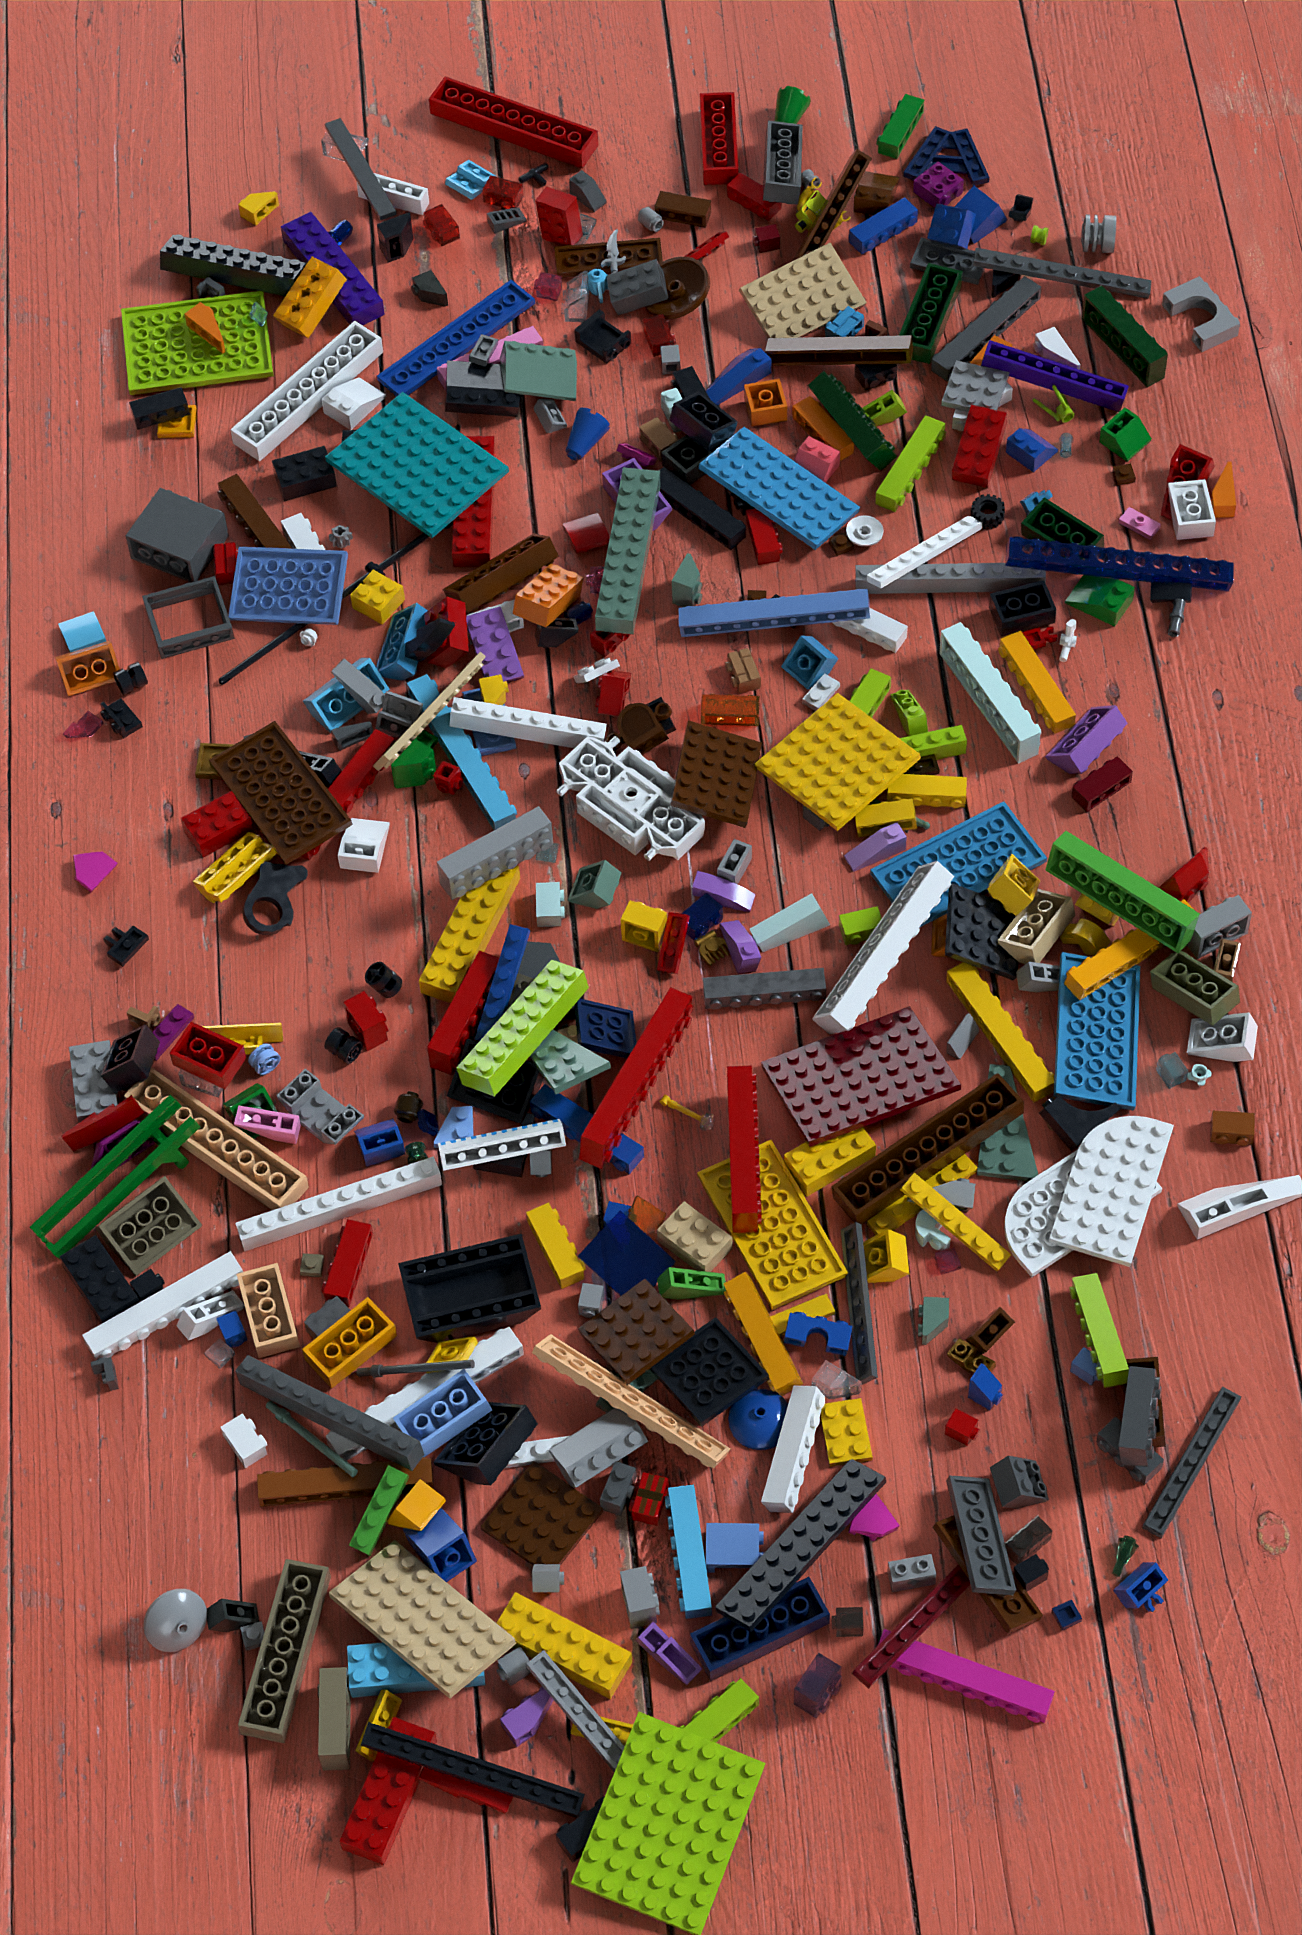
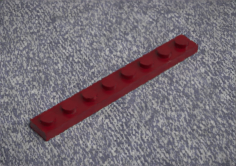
(912, 1627)

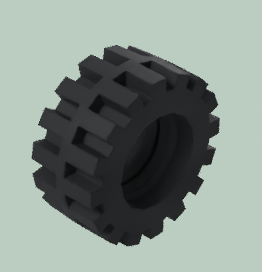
(992, 503)

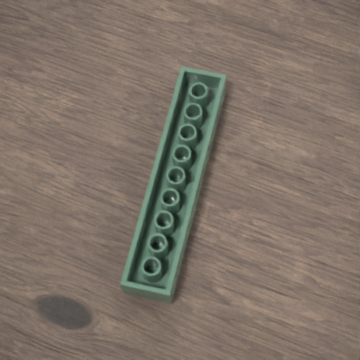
(627, 551)

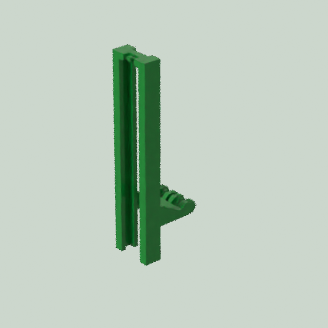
(165, 1153)

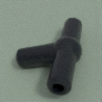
(535, 173)

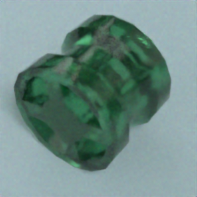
(415, 1152)

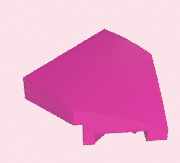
(92, 868)
(874, 1520)

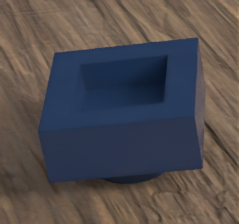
(1066, 1615)

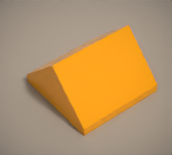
(417, 1507)

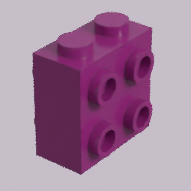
(938, 185)

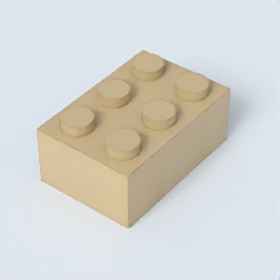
(694, 1238)

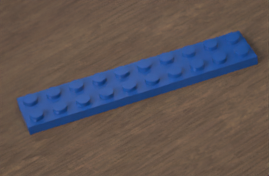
(456, 338)

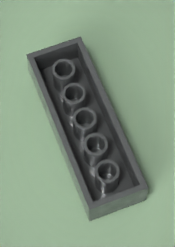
(782, 162)

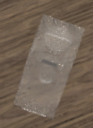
(835, 1382)

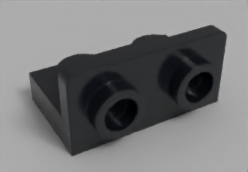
(121, 718)

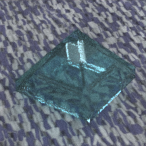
(258, 314)

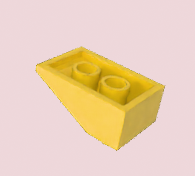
(1014, 885)

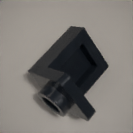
(1022, 208)

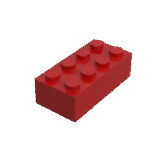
(979, 446)

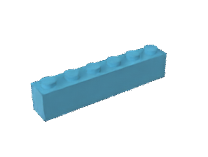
(689, 1550)

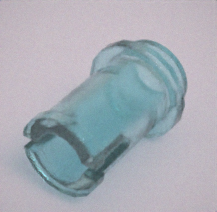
(1066, 445)

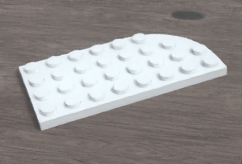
(1111, 1188)
(1033, 1214)

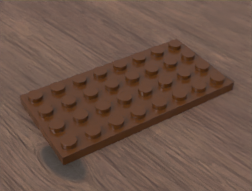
(280, 792)

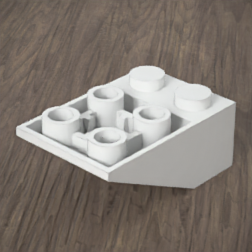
(363, 845)

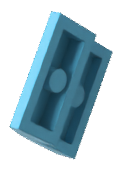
(469, 179)
(82, 632)

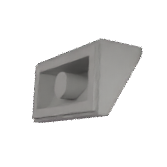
(549, 415)
(962, 1037)

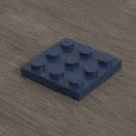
(605, 1028)

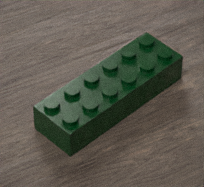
(931, 310)
(1124, 336)
(853, 420)

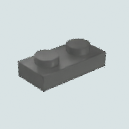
(483, 350)

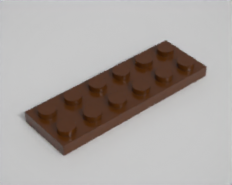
(575, 259)
(1010, 1610)

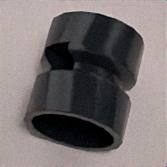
(130, 678)
(342, 1044)

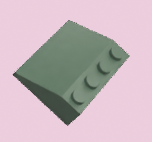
(539, 370)

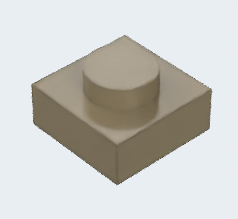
(312, 1265)

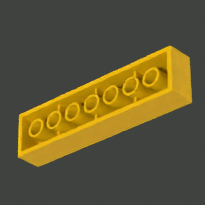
(466, 934)

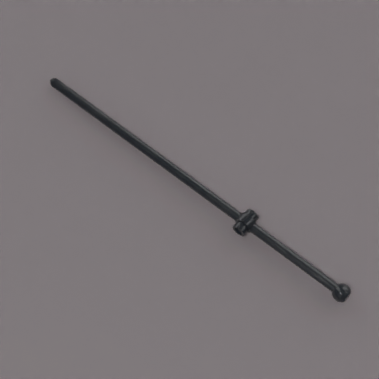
(347, 591)

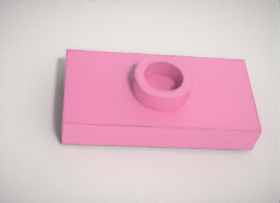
(1139, 523)

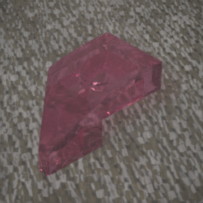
(85, 727)

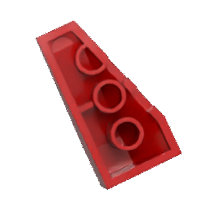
(1186, 466)

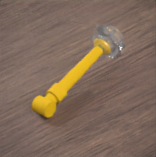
(705, 1121)

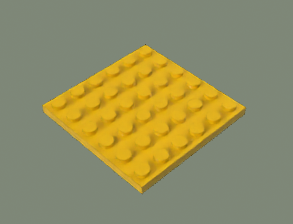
(837, 761)

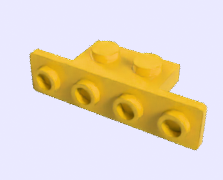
(250, 1035)

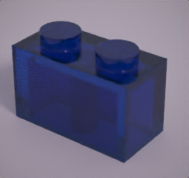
(703, 915)

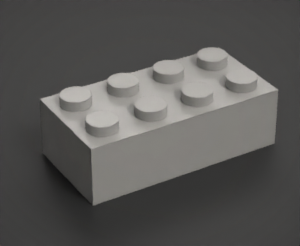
(90, 1089)

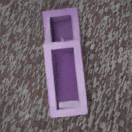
(723, 891)
(668, 1653)

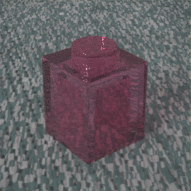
(548, 286)

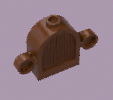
(641, 726)

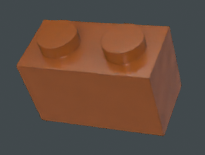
(1232, 1127)

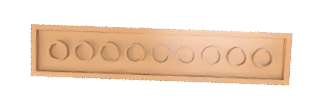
(631, 1401)

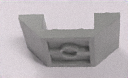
(317, 1109)

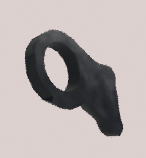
(273, 886)

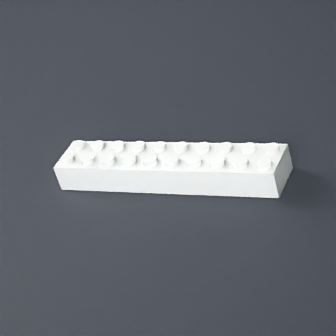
(302, 393)
(883, 948)

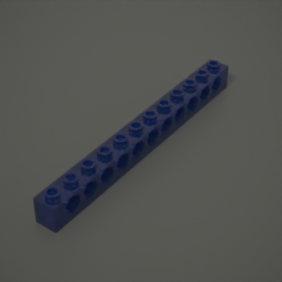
(1111, 569)

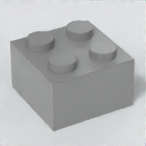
(639, 1596)

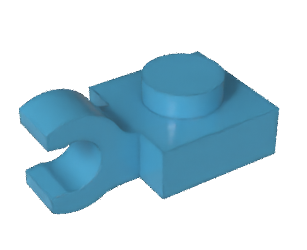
(1033, 499)

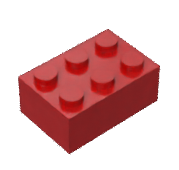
(559, 217)
(457, 642)
(217, 824)
(208, 1055)

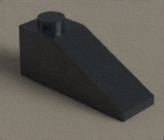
(323, 766)

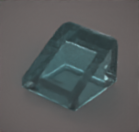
(548, 855)

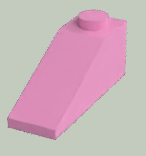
(270, 1124)

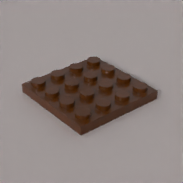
(636, 1331)
(541, 1517)

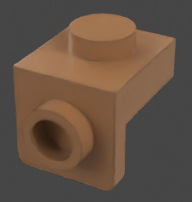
(139, 1018)

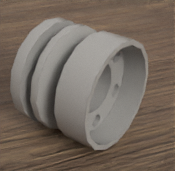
(1099, 233)

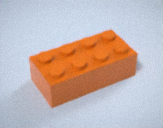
(548, 595)

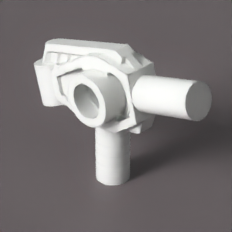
(1068, 640)

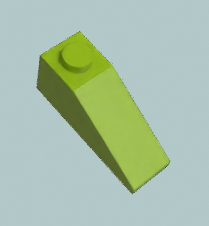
(885, 408)

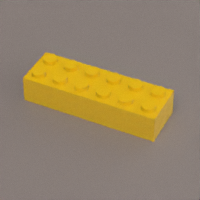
(572, 1648)

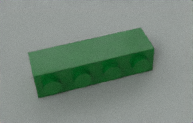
(900, 126)

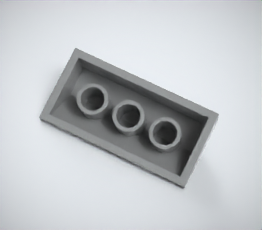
(597, 1446)

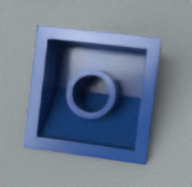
(1029, 449)

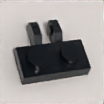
(126, 946)

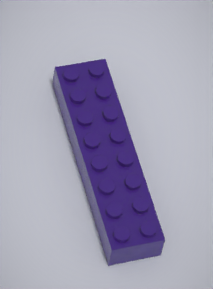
(356, 298)

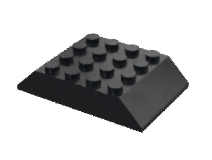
(470, 1290)

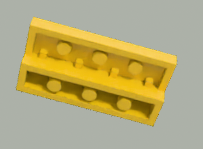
(234, 868)

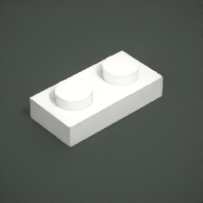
(821, 692)

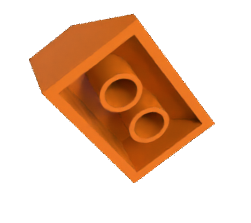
(88, 668)

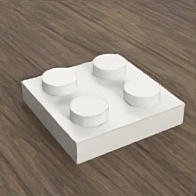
(601, 666)

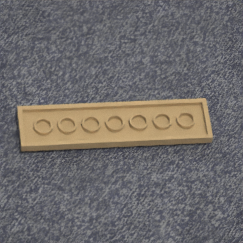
(430, 712)

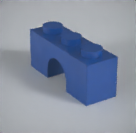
(801, 1326)

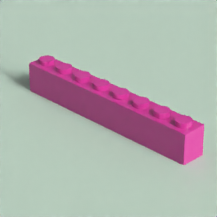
(975, 1680)

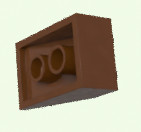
(875, 193)

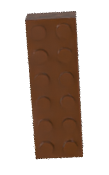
(503, 572)

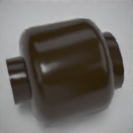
(408, 1106)

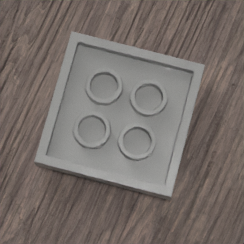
(974, 386)

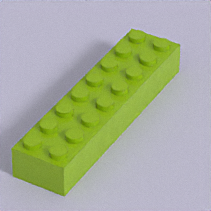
(522, 1027)

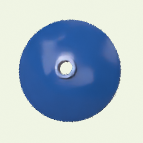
(756, 1430)

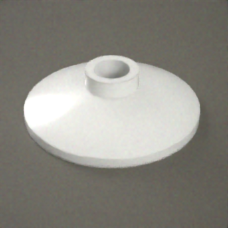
(864, 525)

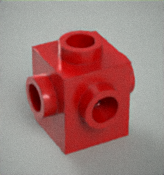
(448, 778)

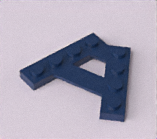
(967, 162)

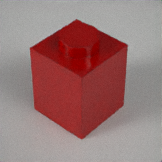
(962, 1427)

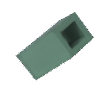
(935, 1317)

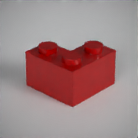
(613, 691)

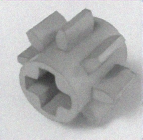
(340, 536)

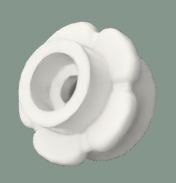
(308, 637)

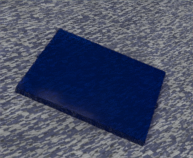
(625, 1255)

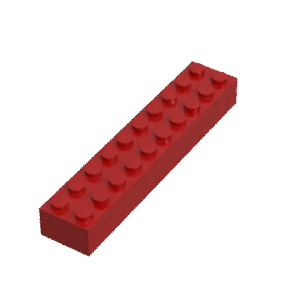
(513, 122)
(636, 1078)

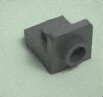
(210, 288)
(107, 1369)

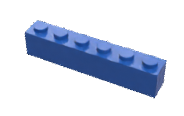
(574, 1122)

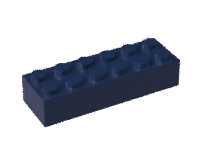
(728, 1646)

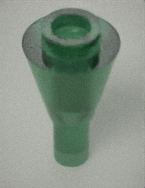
(1125, 1550)

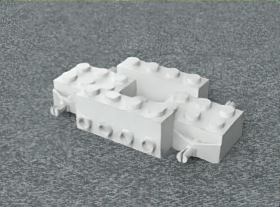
(626, 819)

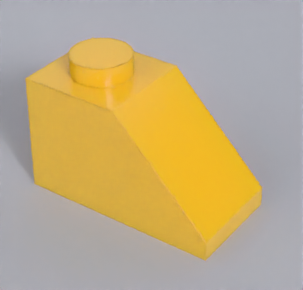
(258, 206)
(493, 689)

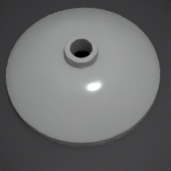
(169, 1613)

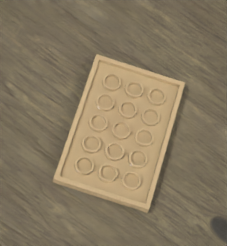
(802, 294)

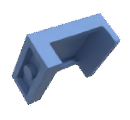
(732, 1545)

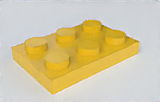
(845, 1432)

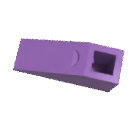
(526, 1718)

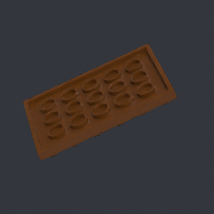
(716, 774)

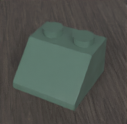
(687, 584)
(595, 885)

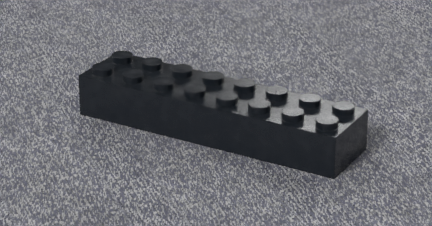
(230, 265)

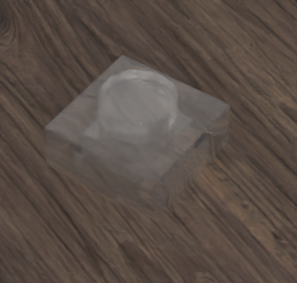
(219, 1353)

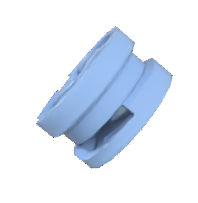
(264, 1059)

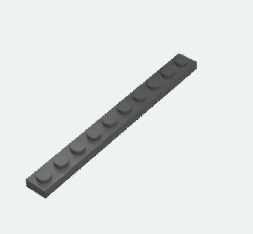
(1061, 272)

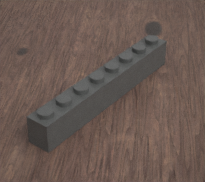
(989, 323)

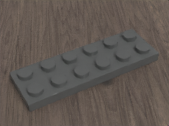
(980, 1535)

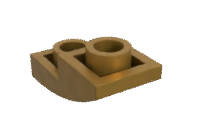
(968, 1358)

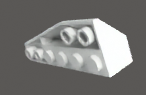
(1236, 1203)

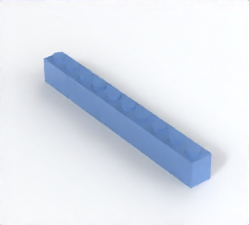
(774, 612)

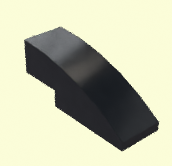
(428, 639)

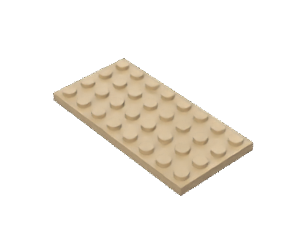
(422, 1619)

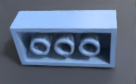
(443, 1412)

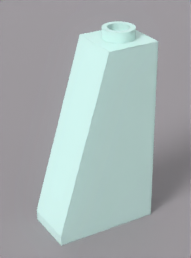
(789, 924)

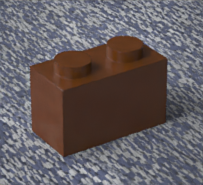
(990, 1330)

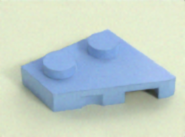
(456, 1125)

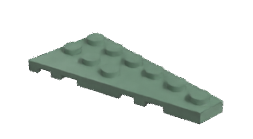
(566, 1062)
(1009, 1150)

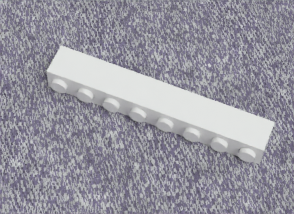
(523, 723)
(162, 1307)

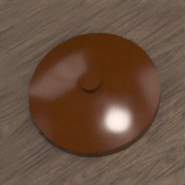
(686, 287)

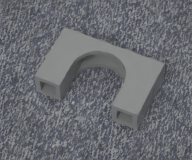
(1199, 295)

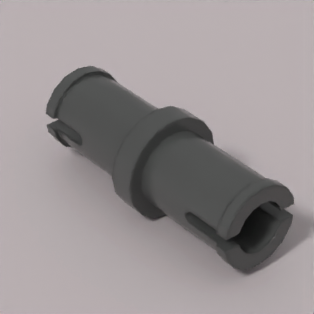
(1176, 617)

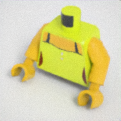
(809, 206)

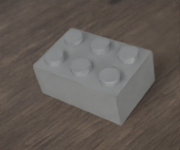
(1225, 921)

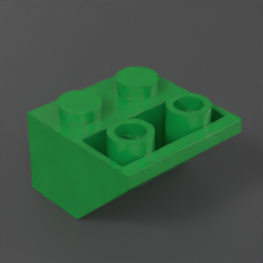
(1124, 434)

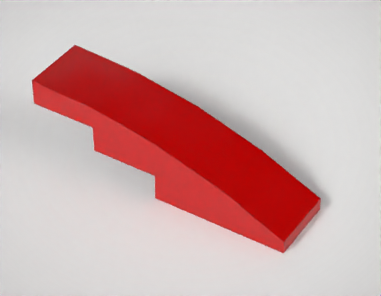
(102, 1124)
(468, 1790)

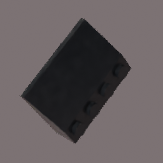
(478, 390)
(511, 1101)
(488, 1444)

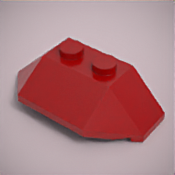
(1189, 878)

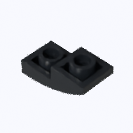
(1170, 591)

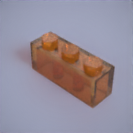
(730, 710)

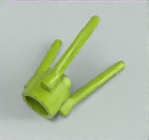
(1064, 411)

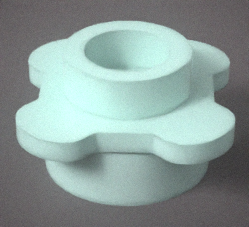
(1199, 1069)

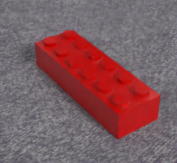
(718, 137)
(462, 1015)
(384, 1800)

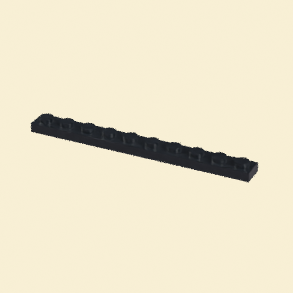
(472, 1769)

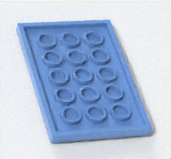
(288, 585)

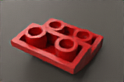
(587, 533)

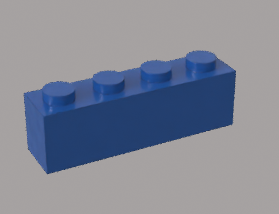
(883, 226)

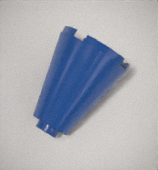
(585, 433)

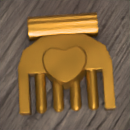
(709, 946)

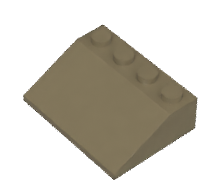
(148, 1226)

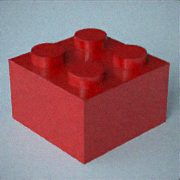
(366, 1020)

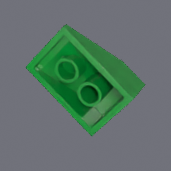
(1101, 598)

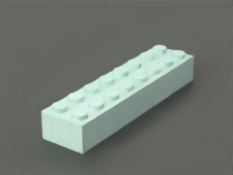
(990, 692)

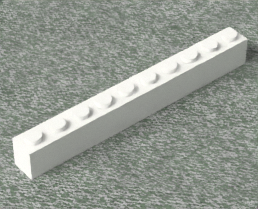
(339, 1203)
(488, 1357)

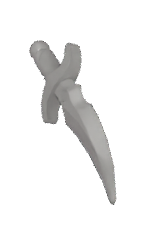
(613, 252)

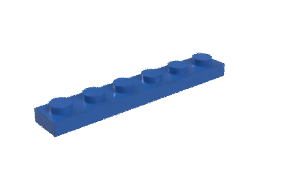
(503, 978)

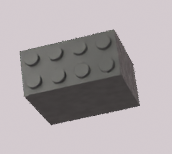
(176, 535)

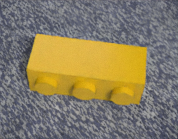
(881, 815)

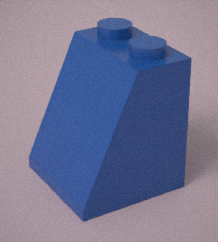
(988, 213)
(442, 1546)

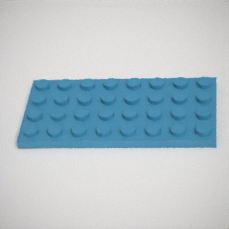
(779, 488)
(968, 851)
(1098, 1040)

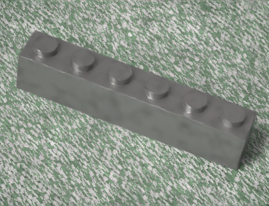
(764, 988)

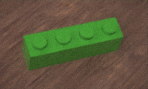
(379, 1510)

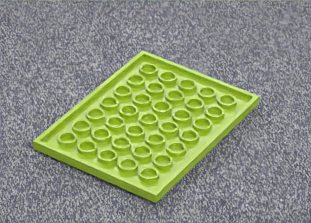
(170, 355)
(668, 1824)

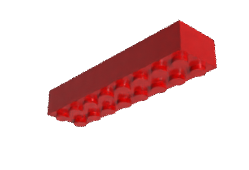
(474, 525)
(744, 1149)

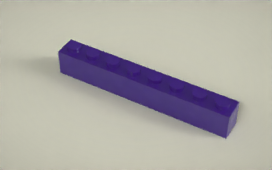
(1049, 373)

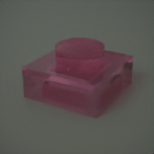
(947, 1260)

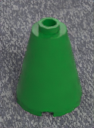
(791, 105)

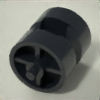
(383, 979)

